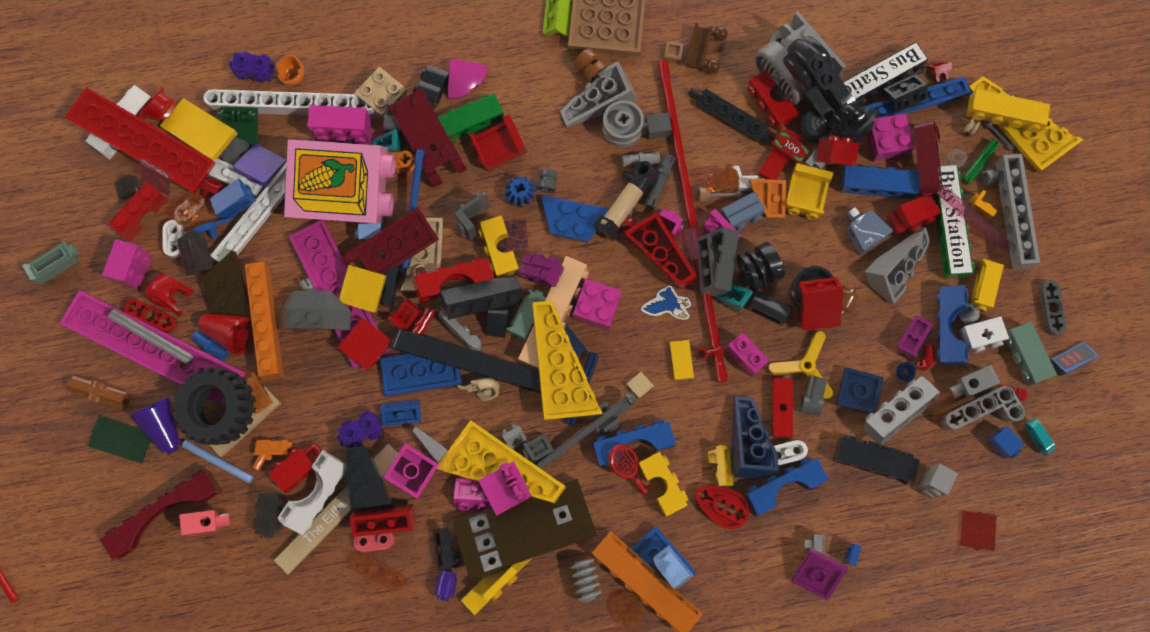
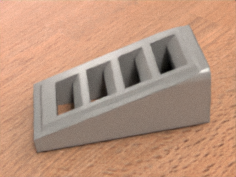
(434, 448)

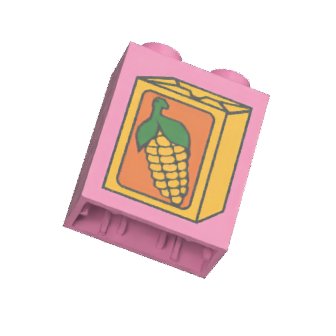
(338, 181)

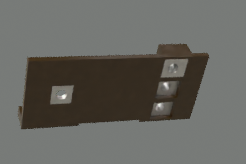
(523, 531)

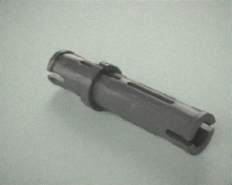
(656, 189)

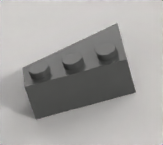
(717, 260)

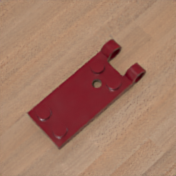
(424, 128)
(397, 241)

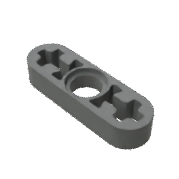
(1058, 302)

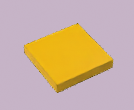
(362, 288)

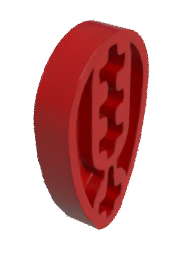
(730, 497)

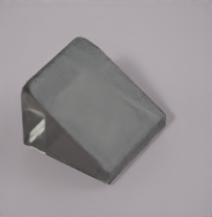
(127, 186)

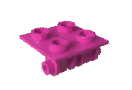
(505, 488)

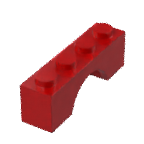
(428, 284)

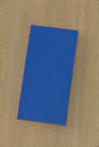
(413, 374)

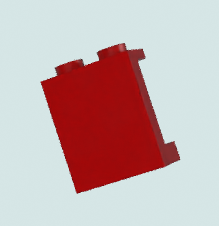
(498, 144)
(820, 304)

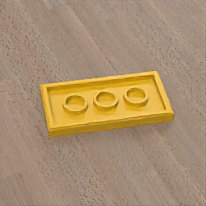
(198, 129)

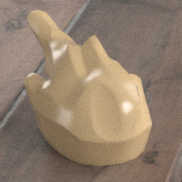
(486, 387)

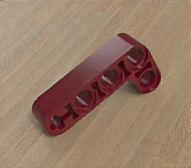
(928, 157)

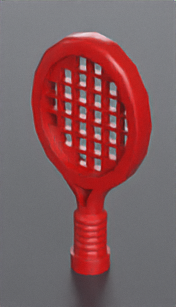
(634, 473)

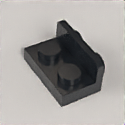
(906, 92)

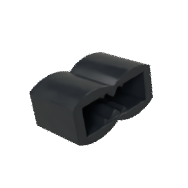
(433, 84)

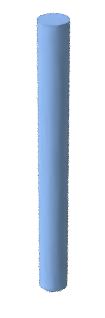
(217, 461)

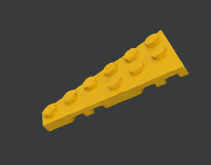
(1037, 147)
(561, 376)
(480, 454)

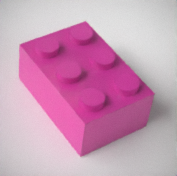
(340, 124)

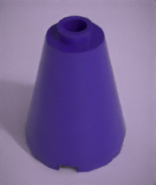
(159, 425)

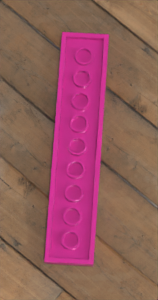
(90, 318)

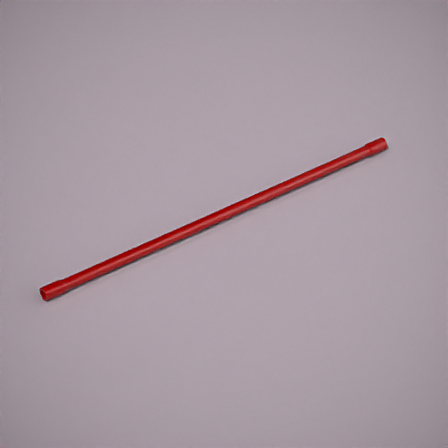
(664, 74)

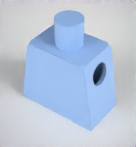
(672, 567)

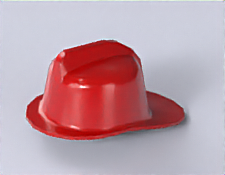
(159, 107)

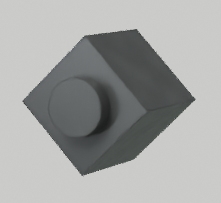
(657, 126)

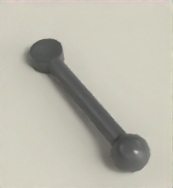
(1009, 146)

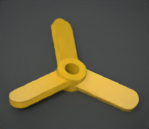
(810, 358)

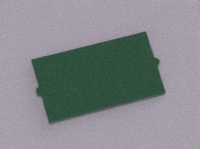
(119, 439)

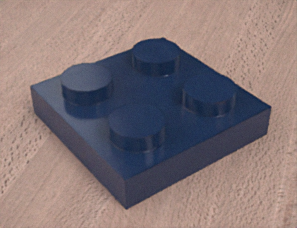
(859, 391)

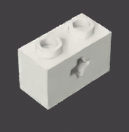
(993, 329)

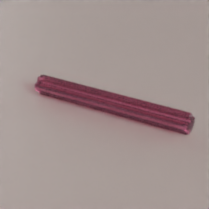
(973, 217)

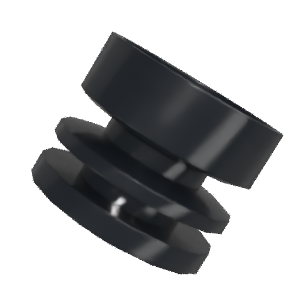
(760, 266)

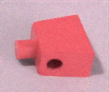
(194, 523)

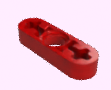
(158, 315)

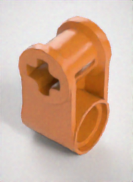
(401, 159)

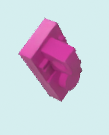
(717, 221)

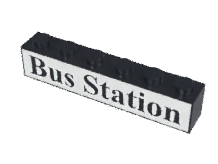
(886, 72)

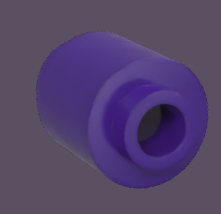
(445, 585)

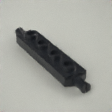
(731, 115)

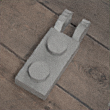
(461, 332)

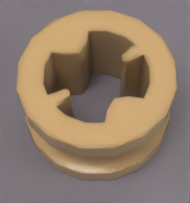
(971, 127)

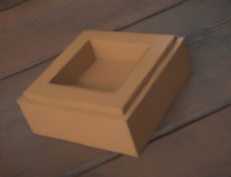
(673, 51)

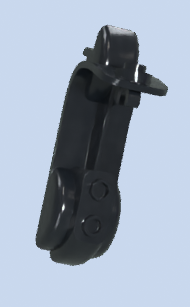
(814, 73)

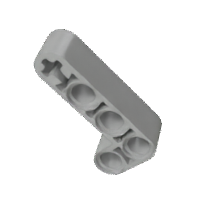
(978, 410)

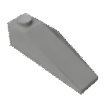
(606, 89)
(891, 270)

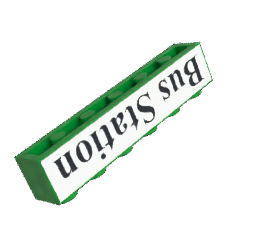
(953, 230)

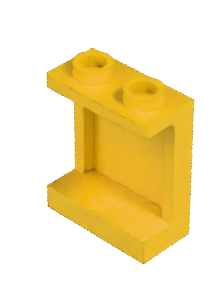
(807, 191)

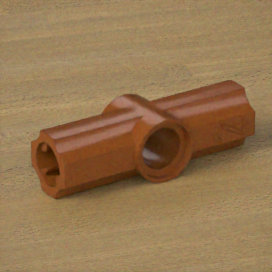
(98, 392)

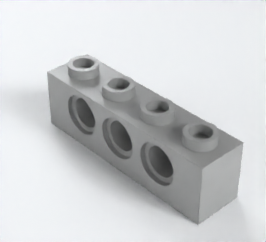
(883, 431)

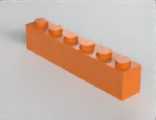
(264, 321)
(647, 583)

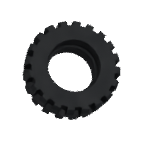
(191, 401)

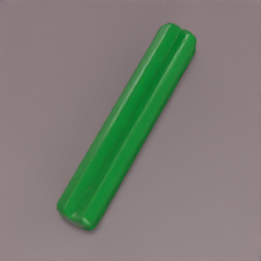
(981, 160)

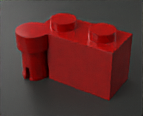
(913, 214)

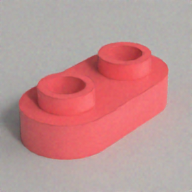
(374, 543)

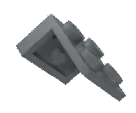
(465, 213)

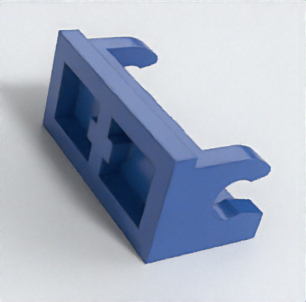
(232, 199)

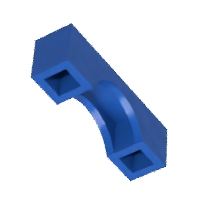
(952, 302)
(658, 436)
(808, 475)

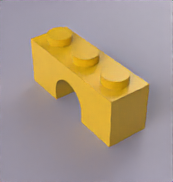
(493, 231)
(656, 467)

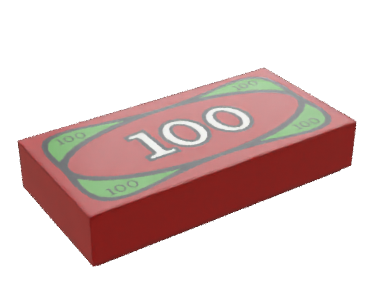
(791, 147)

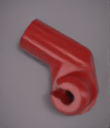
(928, 360)

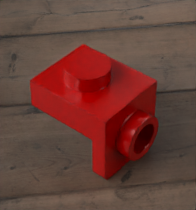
(405, 315)

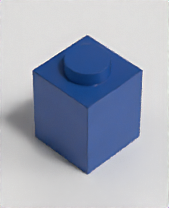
(1006, 443)

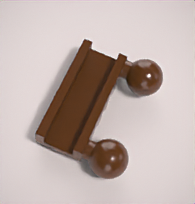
(699, 47)

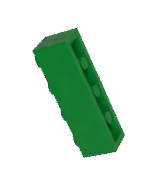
(472, 117)

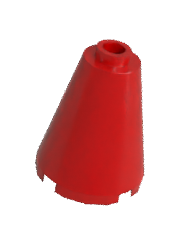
(228, 331)

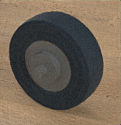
(814, 127)

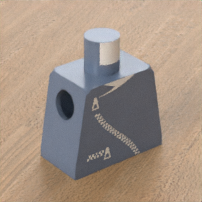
(866, 230)

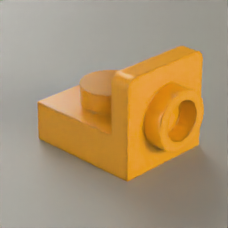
(984, 209)

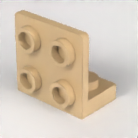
(379, 89)

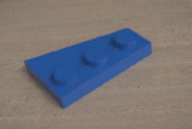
(653, 544)

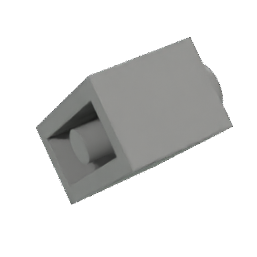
(937, 481)

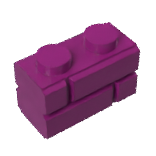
(541, 269)

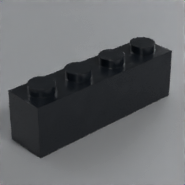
(481, 296)
(876, 460)

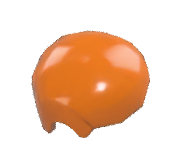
(290, 70)

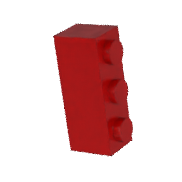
(383, 520)

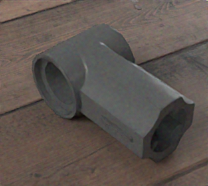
(813, 400)

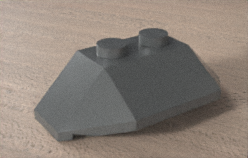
(313, 312)

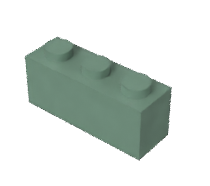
(1029, 354)

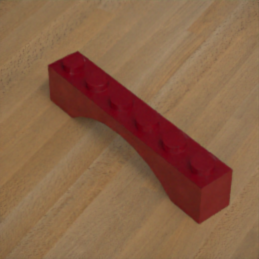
(126, 537)

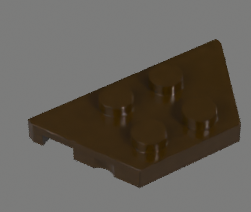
(227, 288)

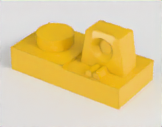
(722, 457)

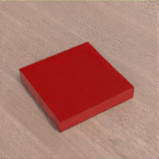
(365, 344)

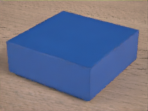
(852, 554)

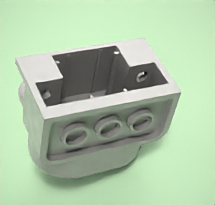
(772, 56)

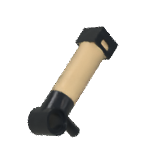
(643, 178)

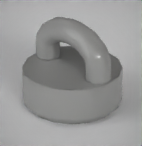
(969, 315)

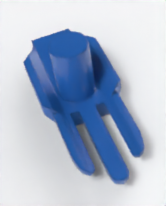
(210, 227)

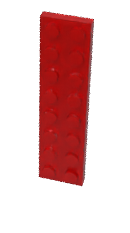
(140, 139)

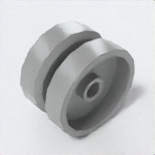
(623, 124)

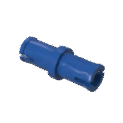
(209, 345)

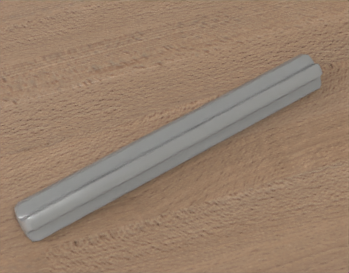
(150, 336)

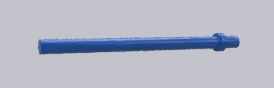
(414, 195)

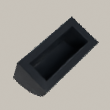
(769, 308)

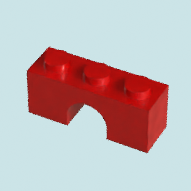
(778, 113)
(128, 219)

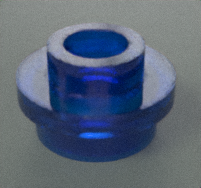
(911, 371)

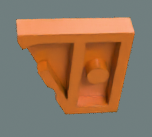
(772, 196)

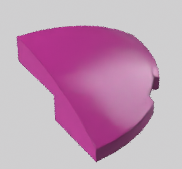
(464, 77)

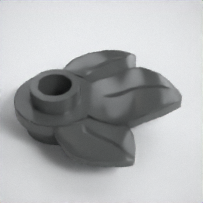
(234, 150)

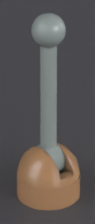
(705, 194)

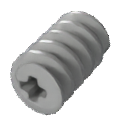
(585, 581)

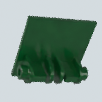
(243, 120)

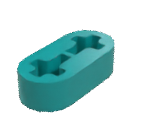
(1040, 436)

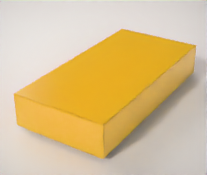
(681, 360)

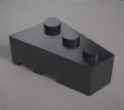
(364, 480)

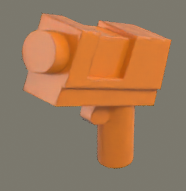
(266, 448)

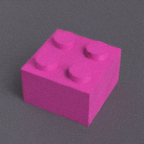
(890, 138)
(127, 265)
(597, 304)
(410, 471)

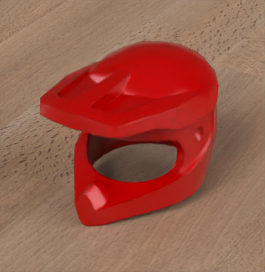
(161, 290)

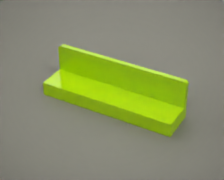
(557, 17)

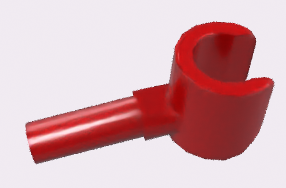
(709, 352)
(1020, 392)

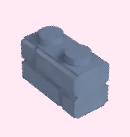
(743, 211)

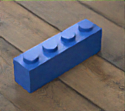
(880, 182)

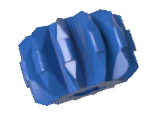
(517, 185)

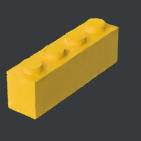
(1008, 110)

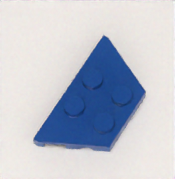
(571, 218)

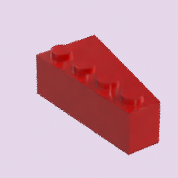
(660, 248)

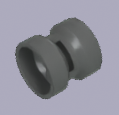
(547, 181)

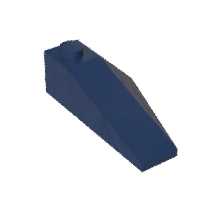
(751, 447)

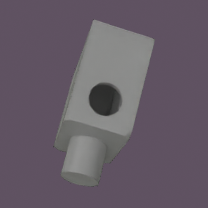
(980, 380)

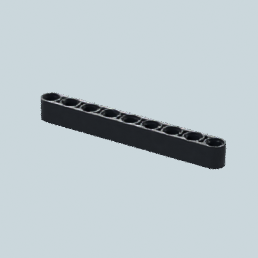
(466, 360)

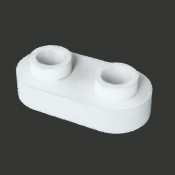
(170, 239)
(787, 453)

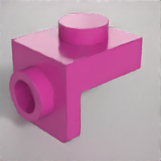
(671, 219)

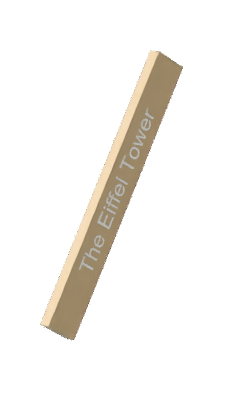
(327, 520)

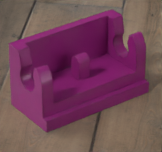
(914, 337)

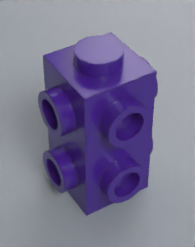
(252, 67)
(354, 433)

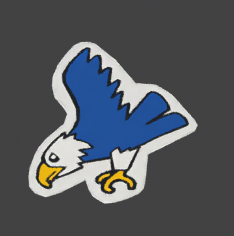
(668, 302)

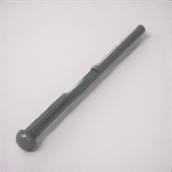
(597, 424)

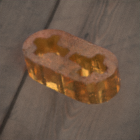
(187, 208)

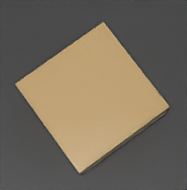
(640, 385)

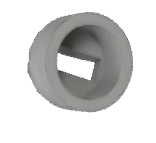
(989, 177)

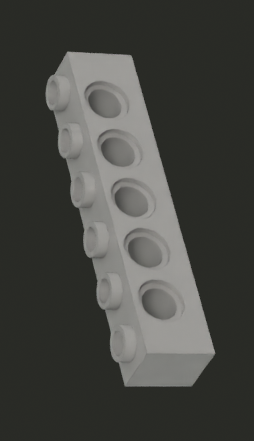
(1017, 212)

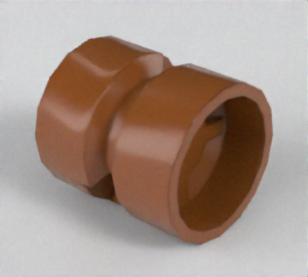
(589, 64)

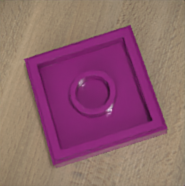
(819, 574)

